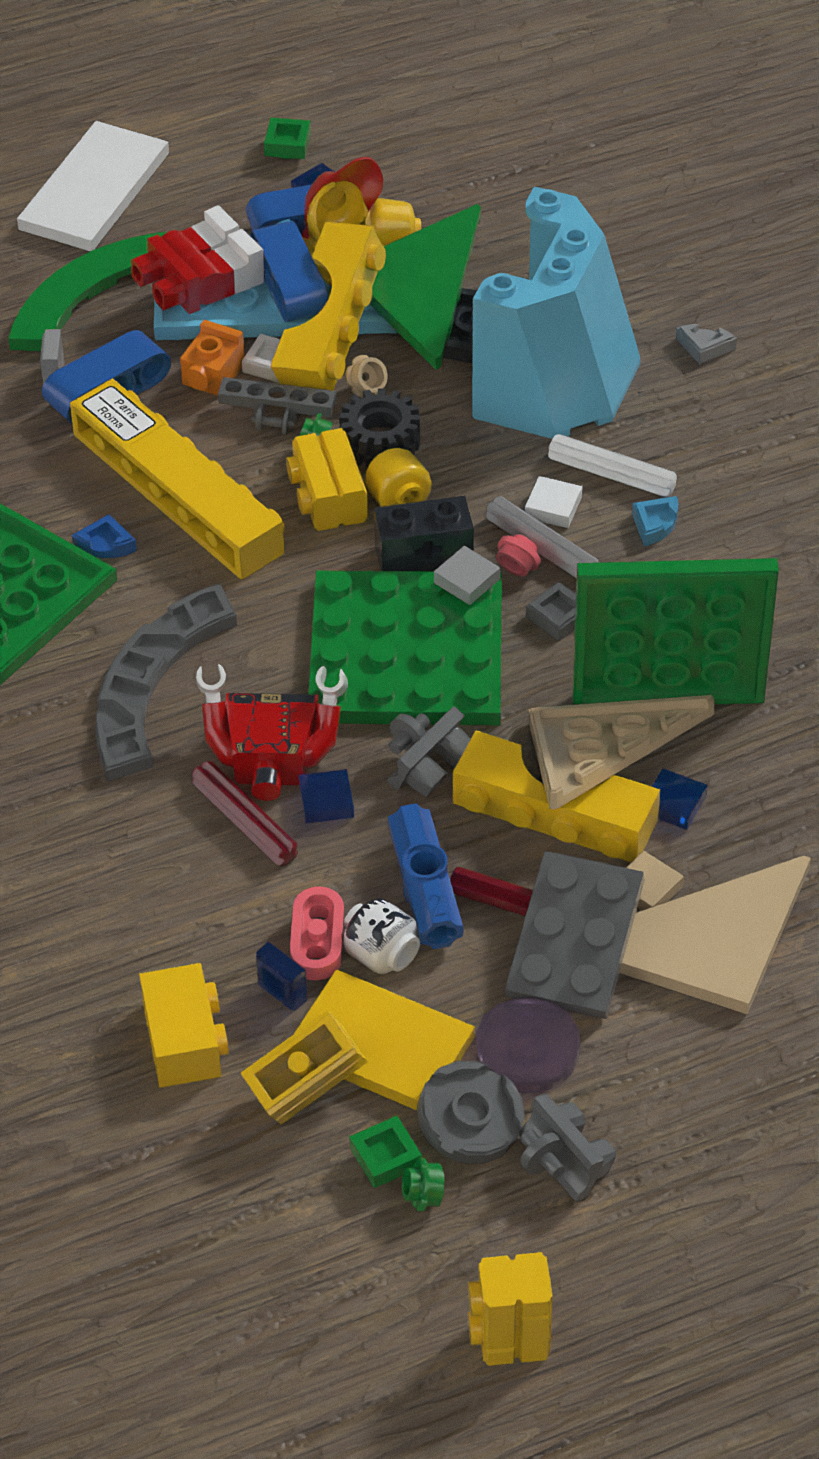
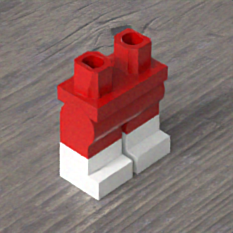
(200, 263)

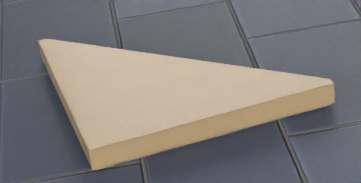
(594, 741)
(716, 938)

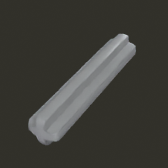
(548, 542)

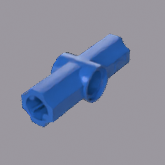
(425, 876)

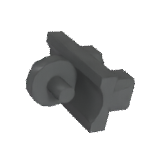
(416, 764)
(559, 1147)

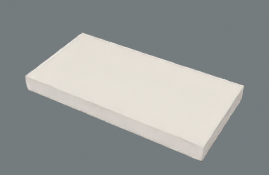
(93, 186)

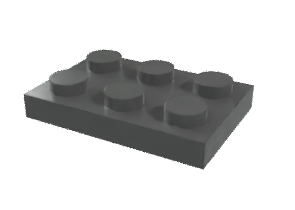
(575, 934)

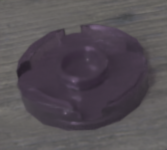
(529, 1043)

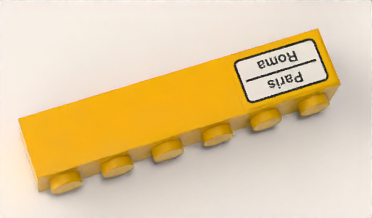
(178, 478)

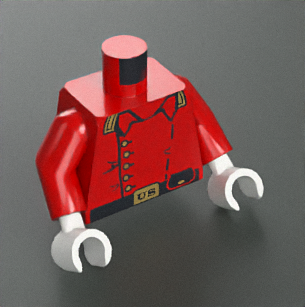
(270, 735)

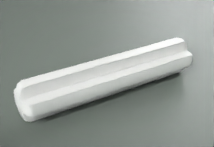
(612, 465)

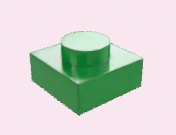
(287, 138)
(384, 1151)

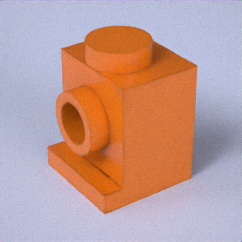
(211, 356)

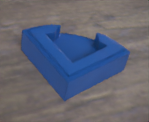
(105, 539)

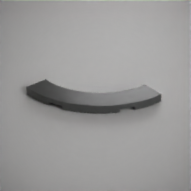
(139, 669)

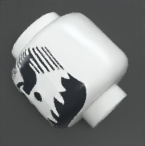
(380, 936)

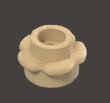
(374, 371)

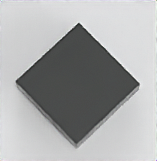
(554, 611)

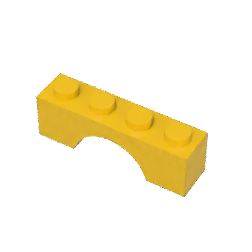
(317, 349)
(607, 818)

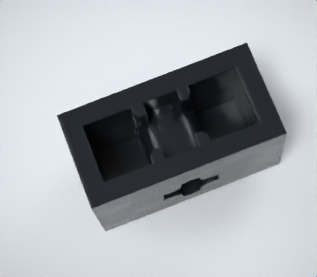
(422, 533)

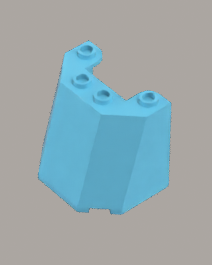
(556, 343)

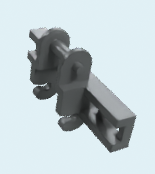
(303, 402)

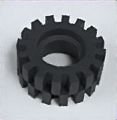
(380, 411)

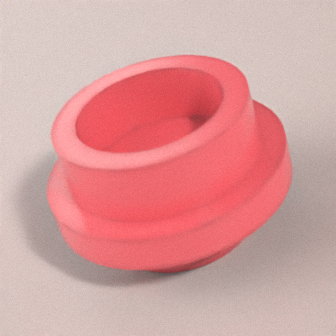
(518, 555)

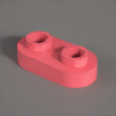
(317, 937)

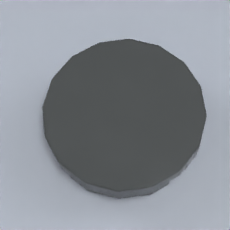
(470, 1112)

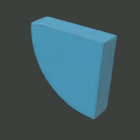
(655, 518)

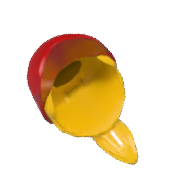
(341, 197)

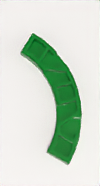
(82, 278)

